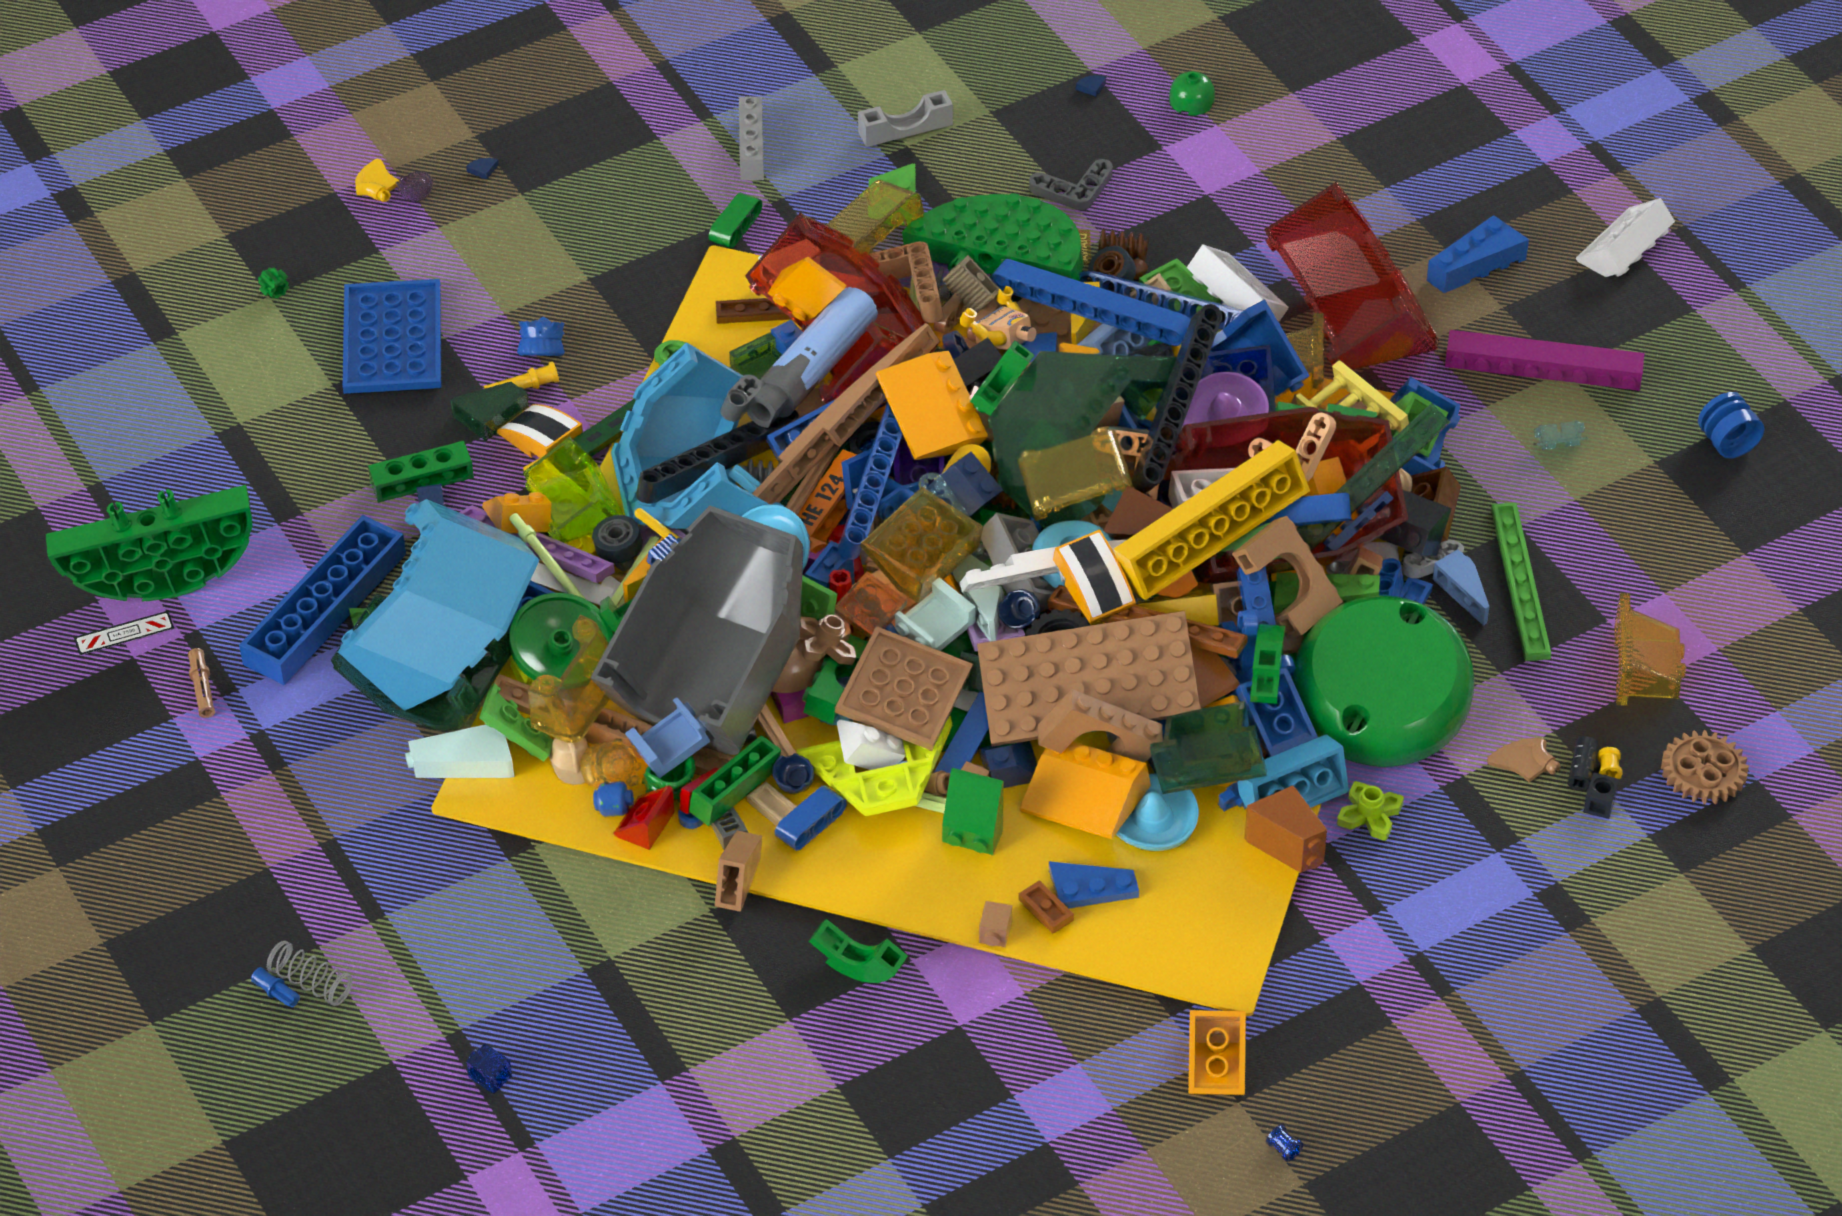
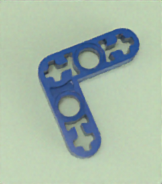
(1247, 625)

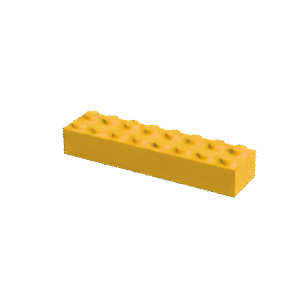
(1212, 519)

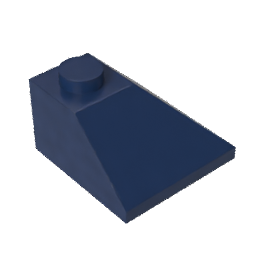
(1010, 762)

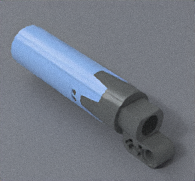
(803, 362)

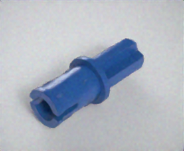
(275, 987)

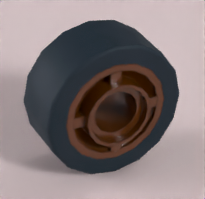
(1114, 262)

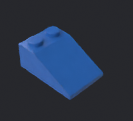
(1279, 724)

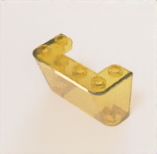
(877, 213)

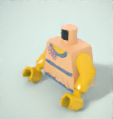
(1003, 324)

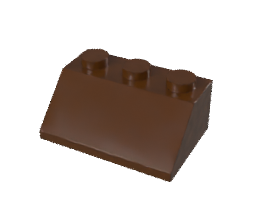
(1440, 487)

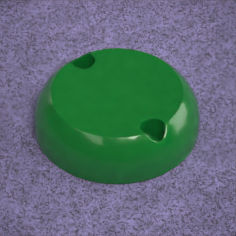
(1390, 675)

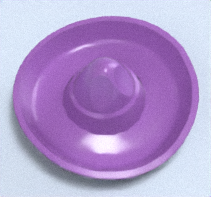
(1224, 397)

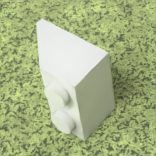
(869, 746)

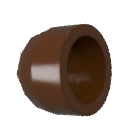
(1141, 268)

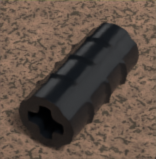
(1583, 763)

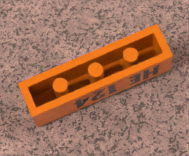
(827, 501)

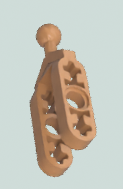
(953, 310)

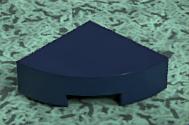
(1091, 85)
(482, 167)

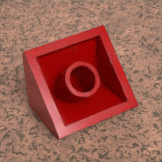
(647, 817)

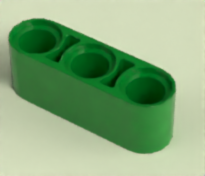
(735, 220)

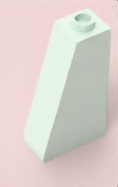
(461, 754)

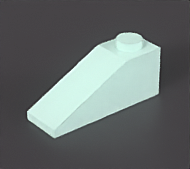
(987, 612)

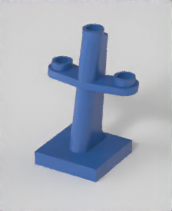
(893, 495)

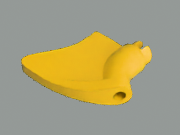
(375, 181)

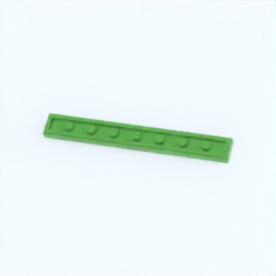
(1521, 582)

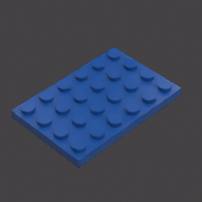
(392, 336)

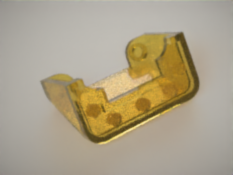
(1074, 471)
(573, 702)

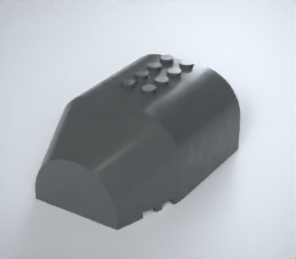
(709, 628)

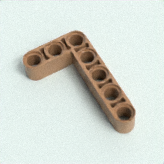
(916, 262)

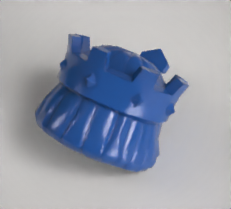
(541, 338)

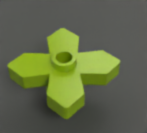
(1370, 808)

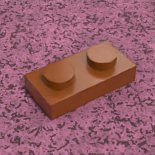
(1046, 907)

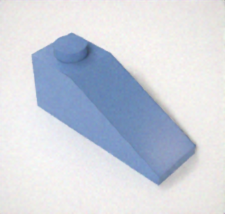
(1461, 581)

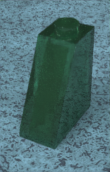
(489, 408)

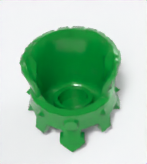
(676, 778)

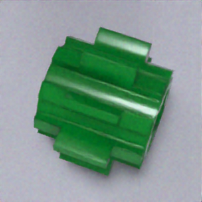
(273, 283)

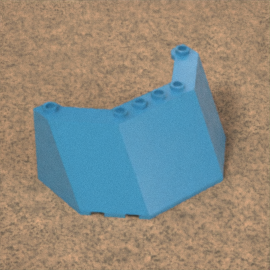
(671, 415)
(443, 607)

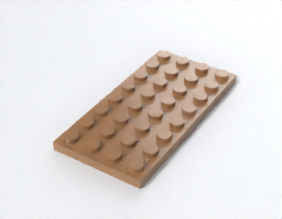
(1127, 663)

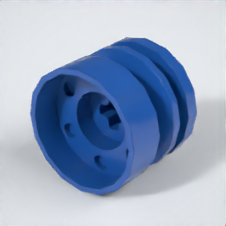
(1731, 425)

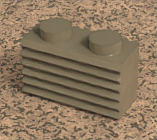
(971, 284)

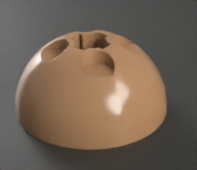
(797, 672)

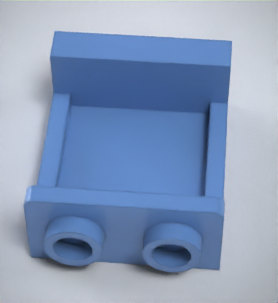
(670, 739)

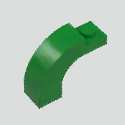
(1001, 378)
(857, 960)

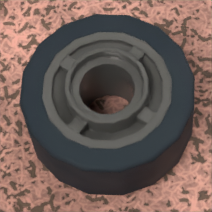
(617, 538)

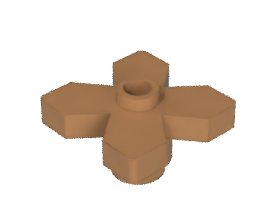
(827, 638)

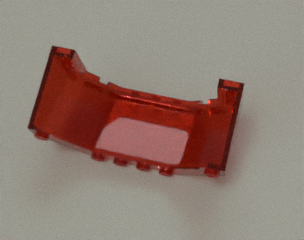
(834, 252)
(1351, 281)

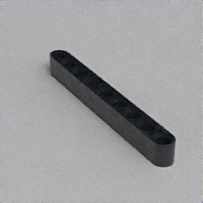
(1176, 398)
(686, 468)

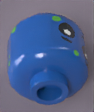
(613, 799)

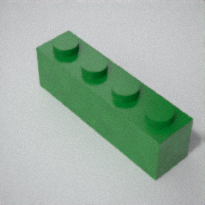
(734, 781)

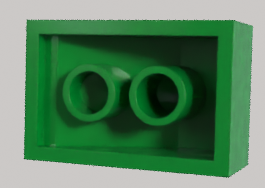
(973, 811)

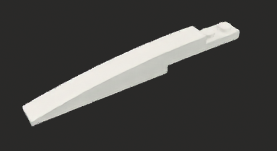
(1017, 568)

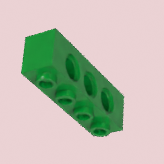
(430, 467)

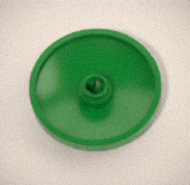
(543, 633)

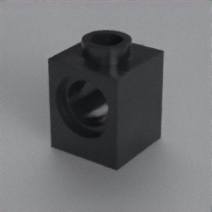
(1601, 795)

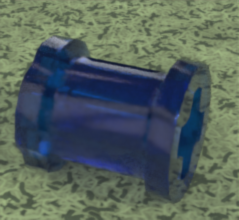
(1284, 1143)

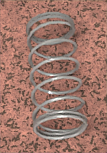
(332, 989)

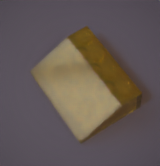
(922, 543)

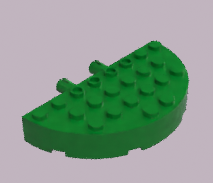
(1000, 229)
(156, 549)

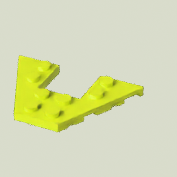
(879, 788)

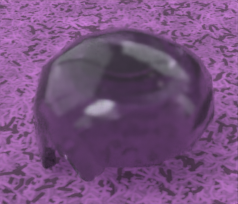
(415, 186)

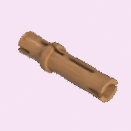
(197, 661)

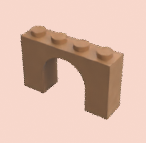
(1315, 592)
(1082, 713)

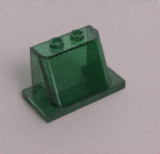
(1208, 749)

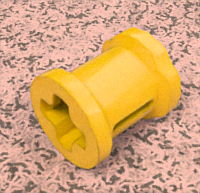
(1609, 762)

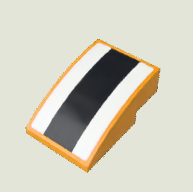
(540, 429)
(1094, 576)

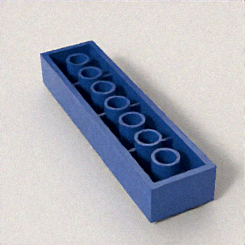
(322, 599)

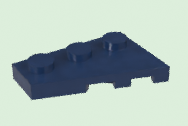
(1351, 527)

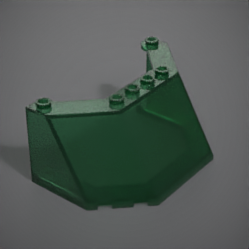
(1063, 401)

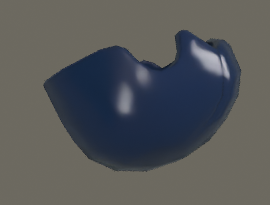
(1019, 609)
(793, 773)

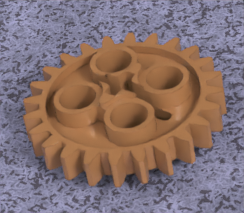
(1704, 767)

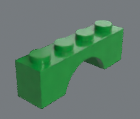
(826, 690)

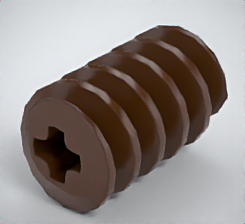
(1134, 247)

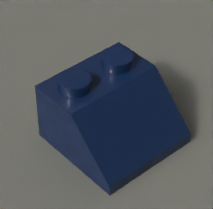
(970, 484)

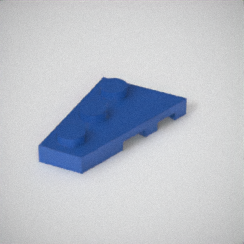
(1090, 885)

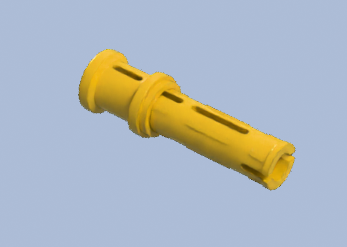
(533, 377)

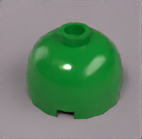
(1192, 93)

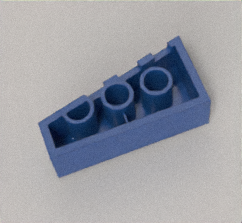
(1476, 254)

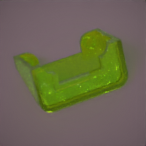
(574, 488)

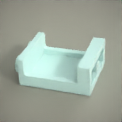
(937, 617)

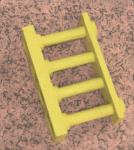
(1359, 392)

